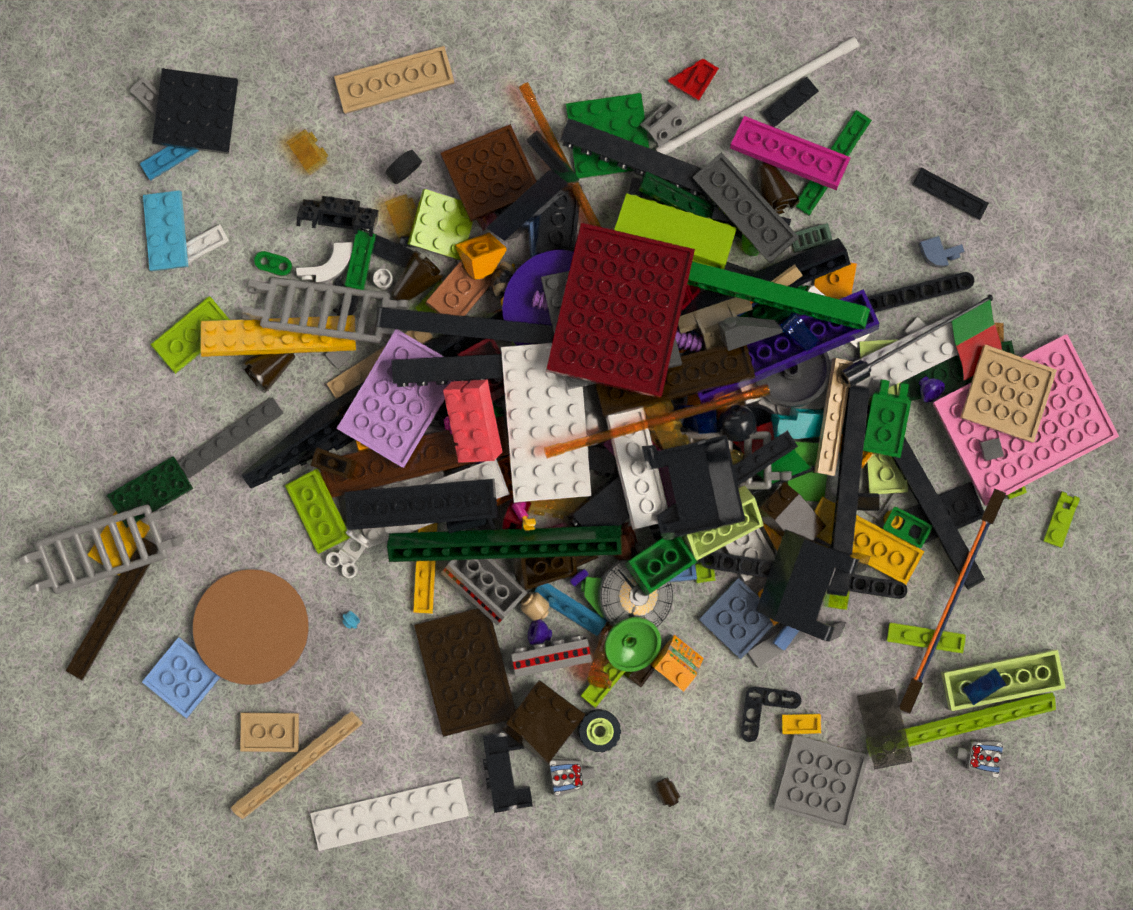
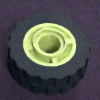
(605, 741)

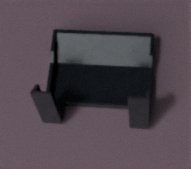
(516, 218)
(701, 484)
(801, 581)

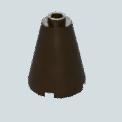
(775, 188)
(416, 277)
(267, 368)

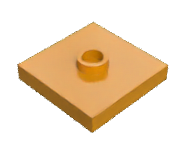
(837, 283)

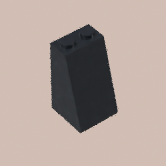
(603, 507)

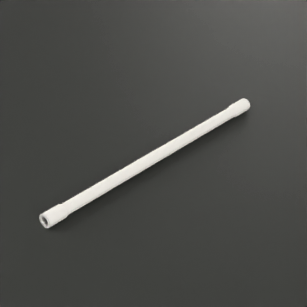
(842, 49)

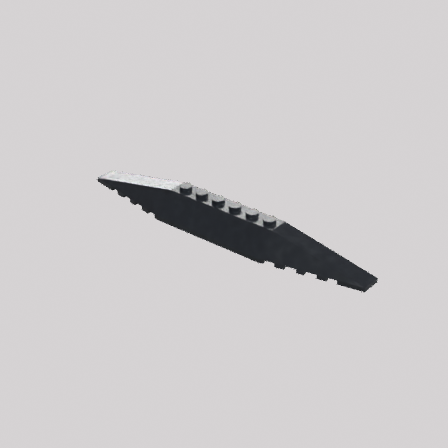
(321, 428)

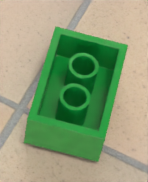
(660, 564)

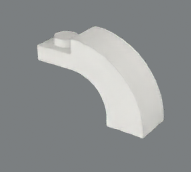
(333, 268)

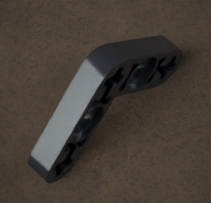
(757, 705)

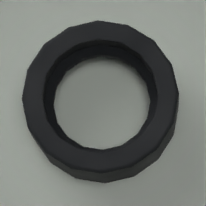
(403, 166)

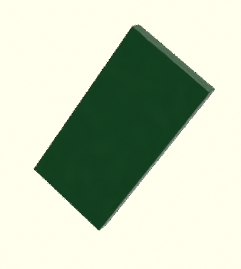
(153, 488)

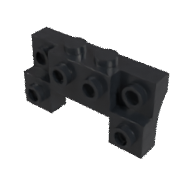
(338, 213)
(500, 780)

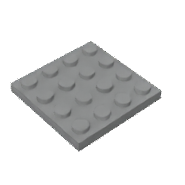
(821, 781)

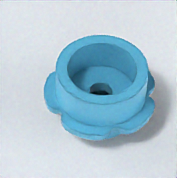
(350, 620)

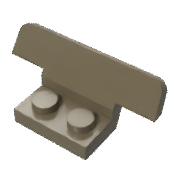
(708, 318)

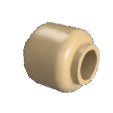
(535, 606)

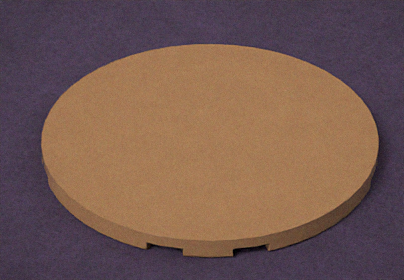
(250, 627)

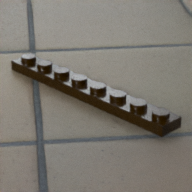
(109, 615)

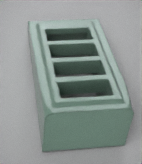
(827, 233)

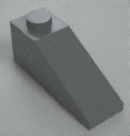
(743, 330)

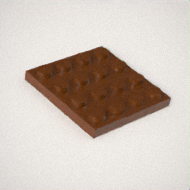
(489, 172)

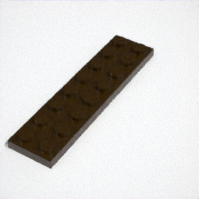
(697, 374)

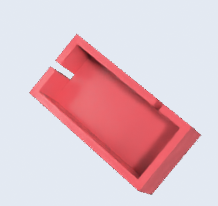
(472, 421)

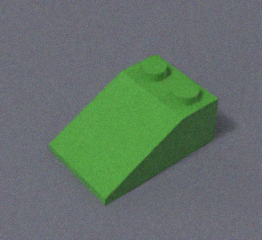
(811, 485)

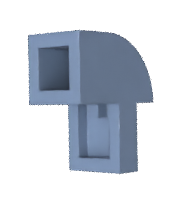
(935, 254)

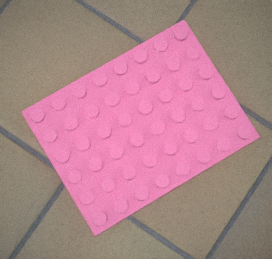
(1069, 427)

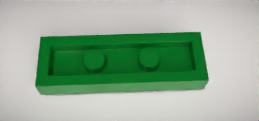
(360, 260)

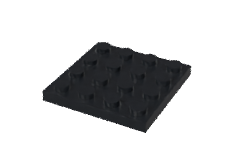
(195, 111)

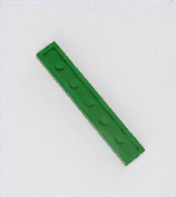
(844, 144)

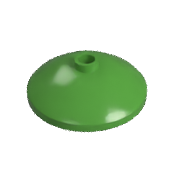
(636, 652)

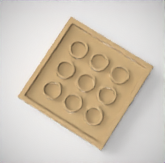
(1008, 393)

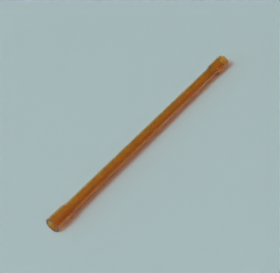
(530, 99)
(561, 448)

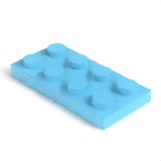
(165, 230)

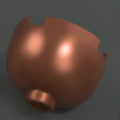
(628, 543)

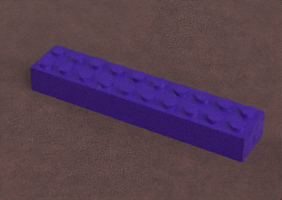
(781, 352)

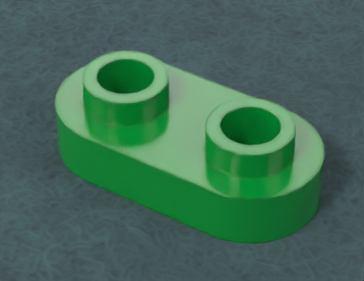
(273, 264)

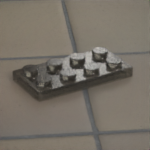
(884, 729)

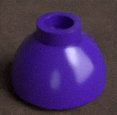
(931, 389)
(538, 632)

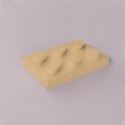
(269, 732)

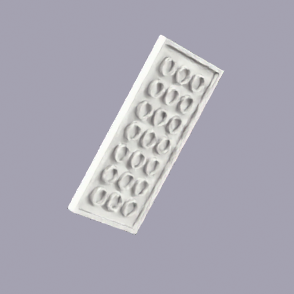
(539, 416)

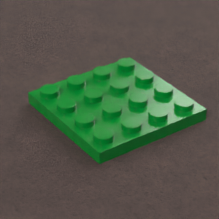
(613, 115)

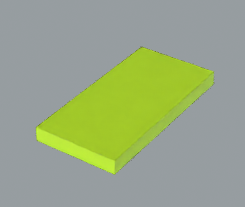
(183, 340)
(317, 511)

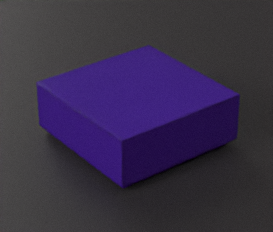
(579, 577)

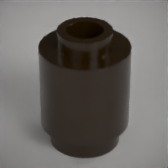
(667, 792)

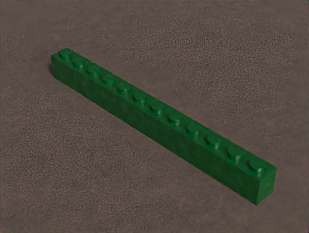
(505, 543)

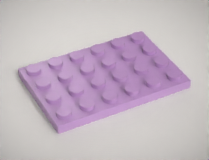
(392, 416)

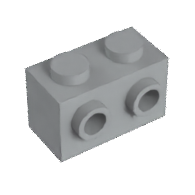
(664, 123)

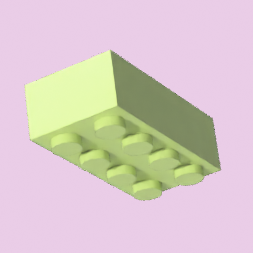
(710, 541)

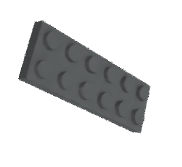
(745, 207)

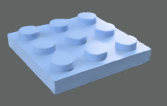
(181, 678)

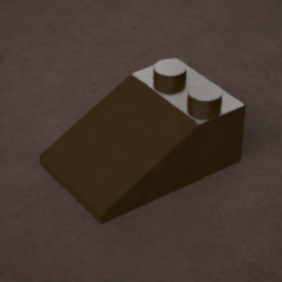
(790, 511)
(543, 570)

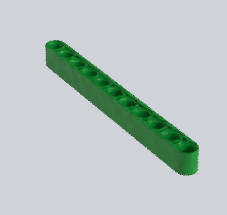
(778, 296)

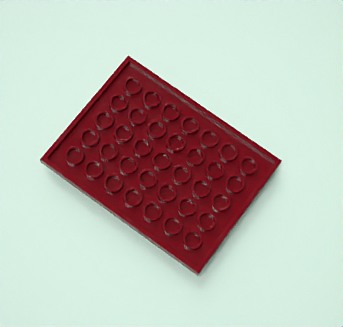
(620, 310)

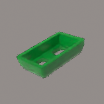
(909, 521)

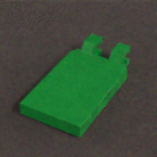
(887, 420)

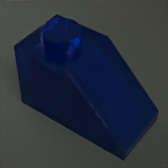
(703, 422)

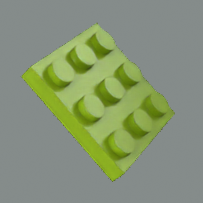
(440, 224)

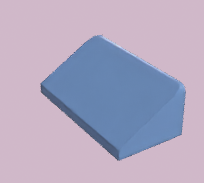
(785, 637)

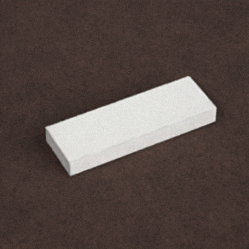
(206, 243)

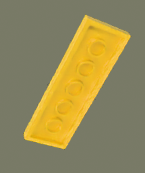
(887, 551)

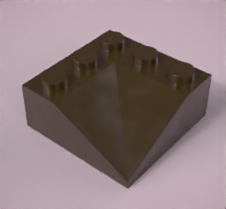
(543, 722)

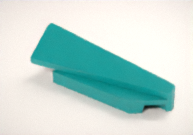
(800, 423)

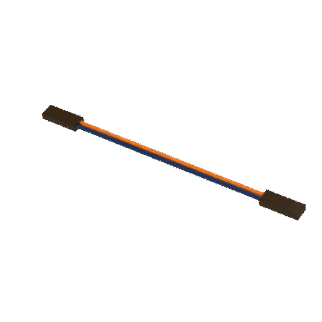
(988, 516)

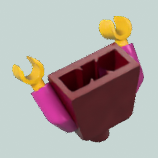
(518, 515)

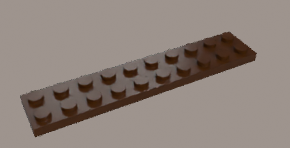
(432, 455)

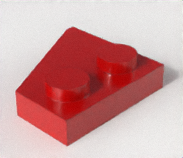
(695, 79)

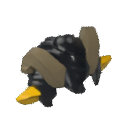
(501, 279)

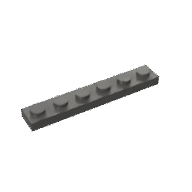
(230, 437)

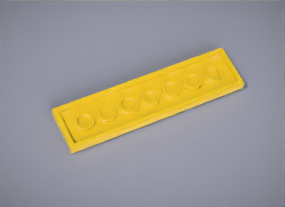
(249, 338)

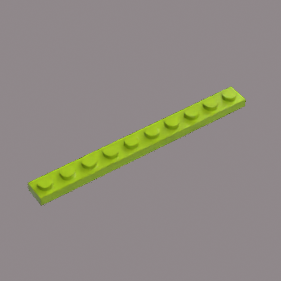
(980, 719)

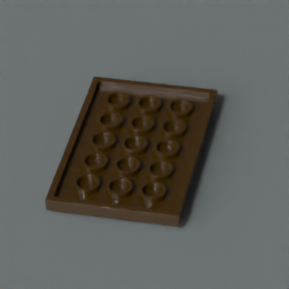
(465, 671)

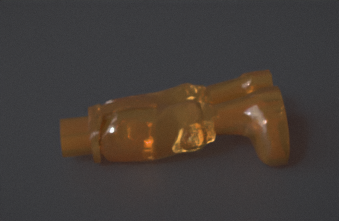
(596, 674)

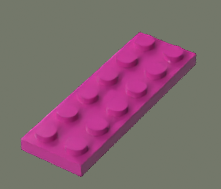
(790, 153)

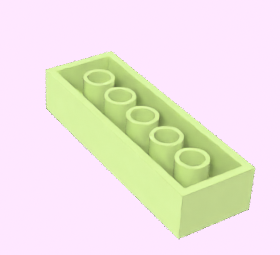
(1022, 674)

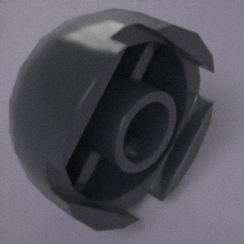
(737, 423)

